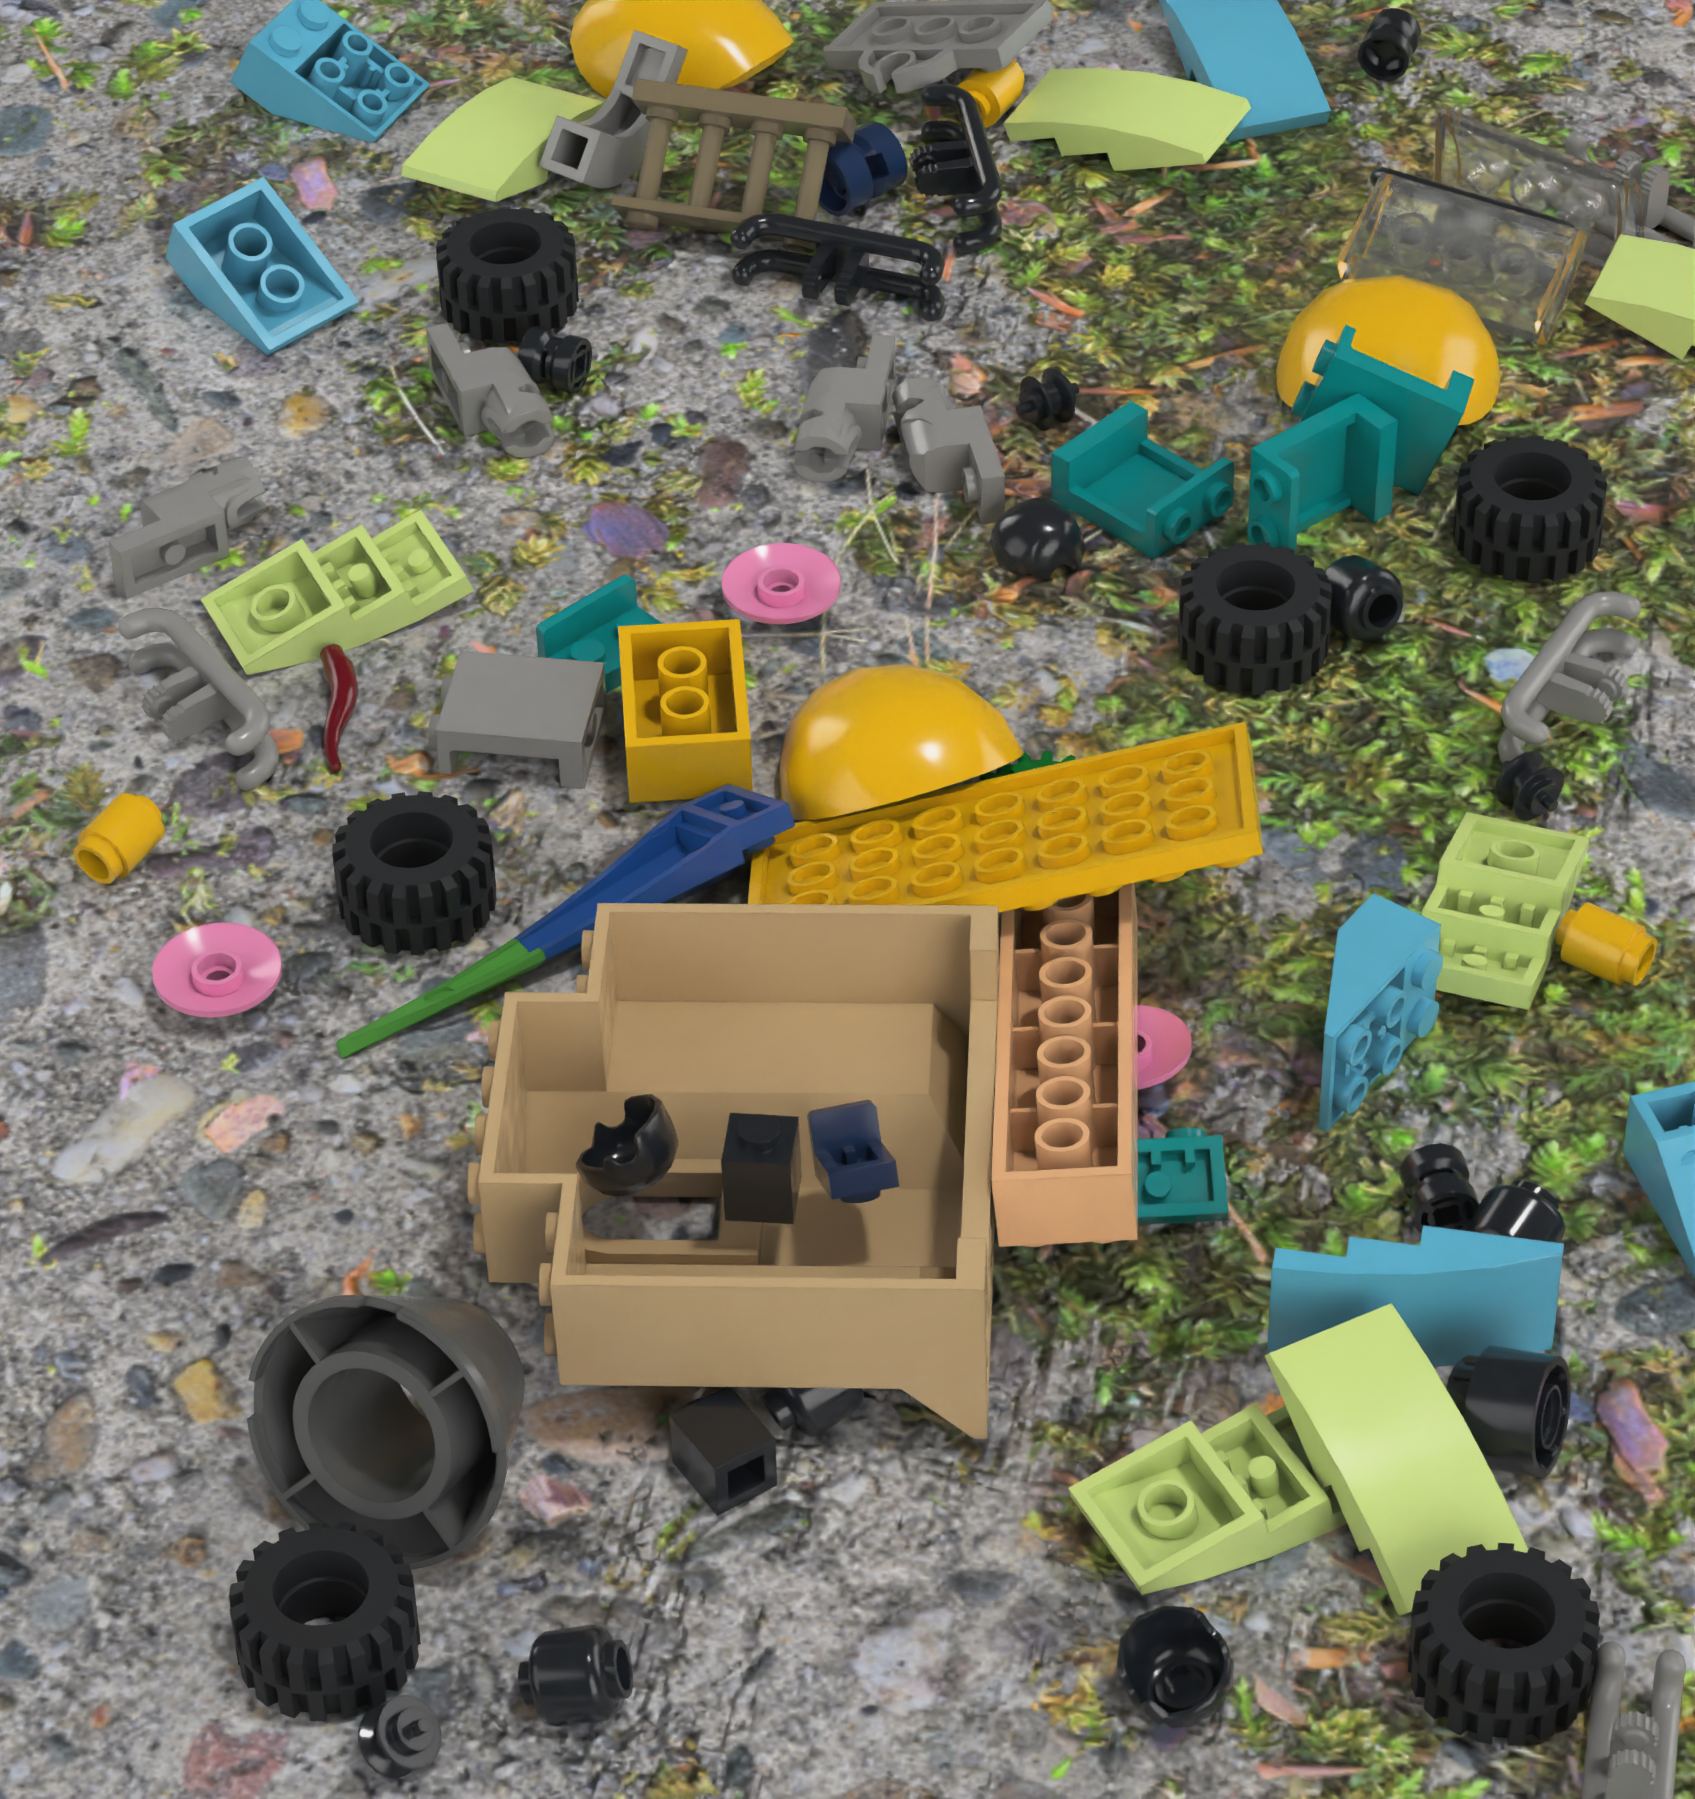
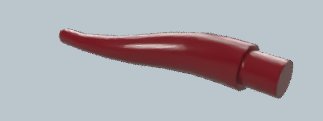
(344, 692)

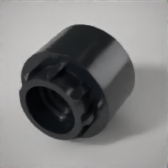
(1514, 1407)

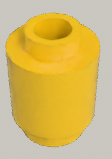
(994, 90)
(119, 837)
(1606, 944)

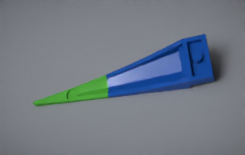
(674, 860)

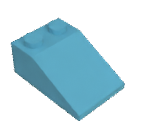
(258, 268)

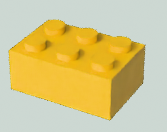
(684, 709)

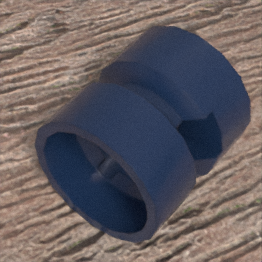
(862, 169)

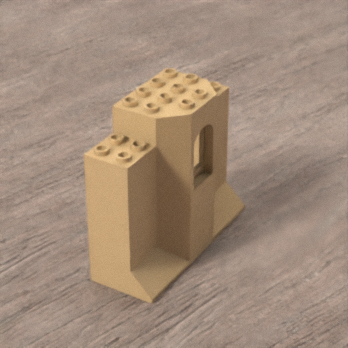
(767, 1019)

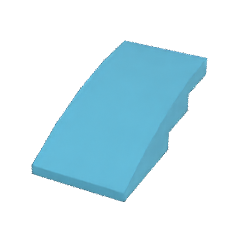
(1251, 54)
(1450, 1291)

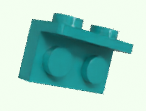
(590, 627)
(1181, 1178)

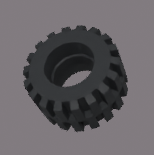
(507, 274)
(1529, 508)
(1254, 618)
(414, 872)
(335, 1663)
(1494, 1687)

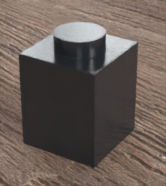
(761, 1168)
(723, 1450)

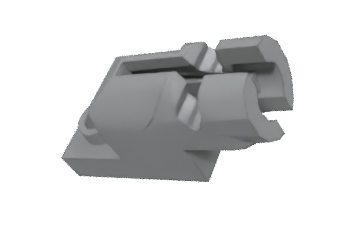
(490, 393)
(846, 413)
(949, 446)
(186, 527)

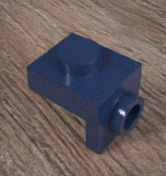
(850, 1152)

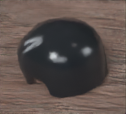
(1037, 538)
(632, 1153)
(1175, 1666)

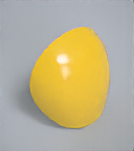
(723, 38)
(1401, 324)
(887, 739)

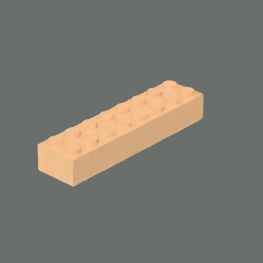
(1067, 1073)

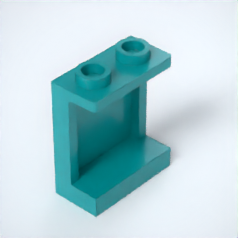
(1423, 410)
(1320, 469)
(1136, 485)

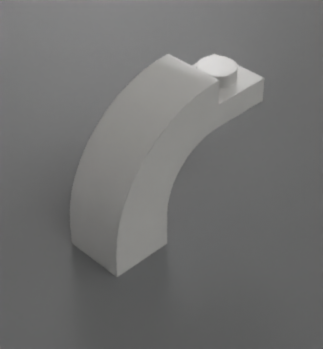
(614, 139)

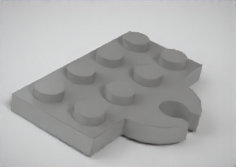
(932, 39)

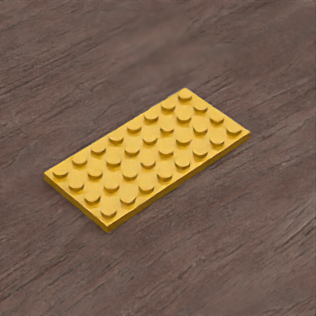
(1031, 832)

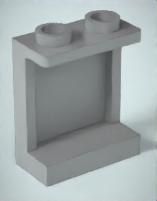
(521, 710)

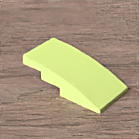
(1129, 115)
(496, 140)
(1649, 291)
(337, 595)
(1501, 906)
(1391, 1448)
(1208, 1500)

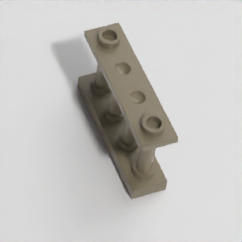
(716, 114)

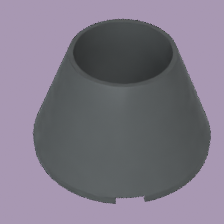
(351, 1444)

